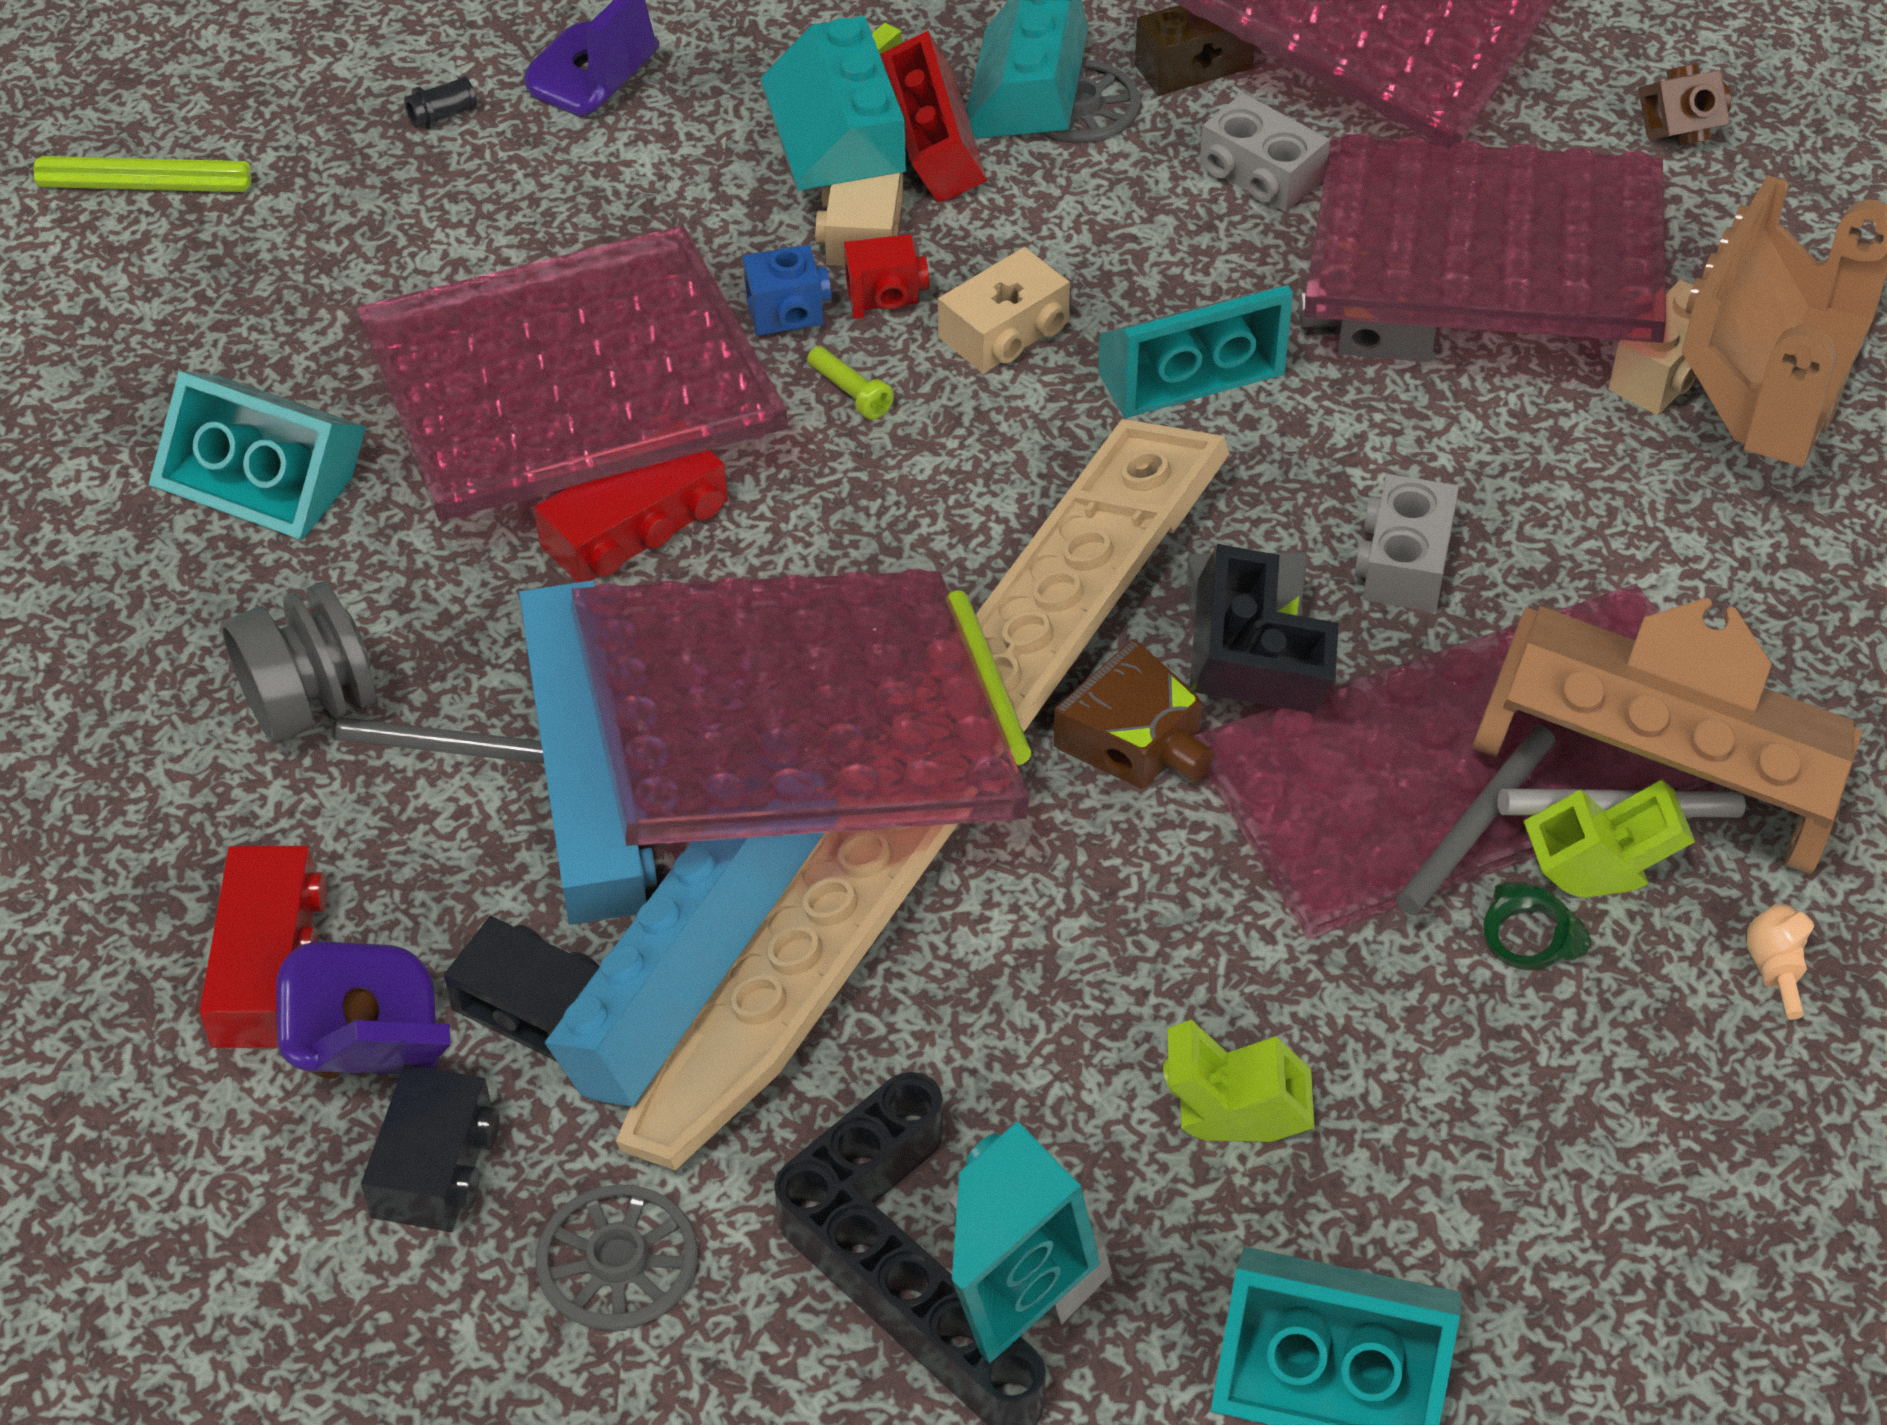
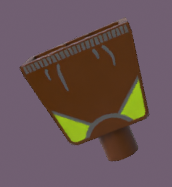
(1133, 720)

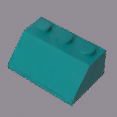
(1028, 68)
(835, 106)
(1196, 351)
(254, 453)
(1017, 1237)
(1333, 1345)

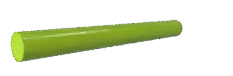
(991, 677)

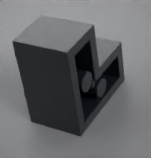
(1249, 648)

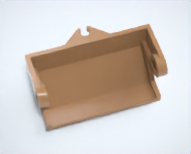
(1778, 327)
(1683, 701)

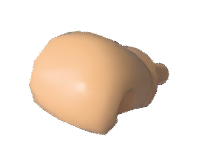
(1777, 947)

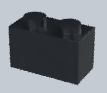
(516, 982)
(430, 1149)

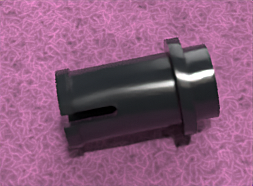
(440, 102)

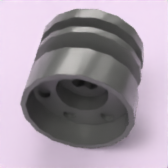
(299, 661)

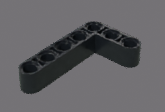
(894, 1259)

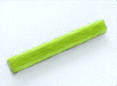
(142, 174)

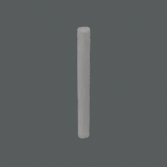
(1693, 803)

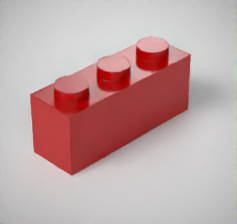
(934, 118)
(613, 518)
(259, 920)

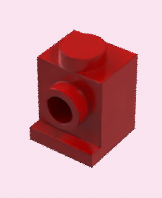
(883, 273)

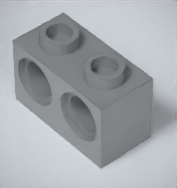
(1264, 152)
(1408, 543)

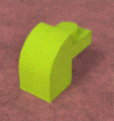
(1607, 850)
(1238, 1094)

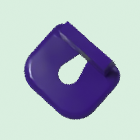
(616, 47)
(312, 1019)

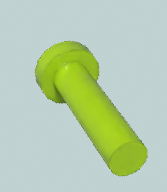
(871, 397)

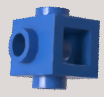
(784, 281)

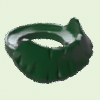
(1570, 935)

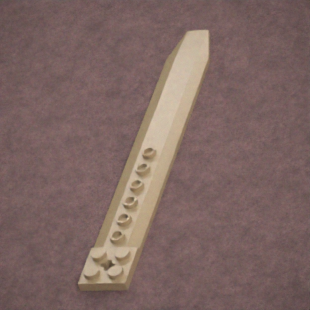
(858, 878)

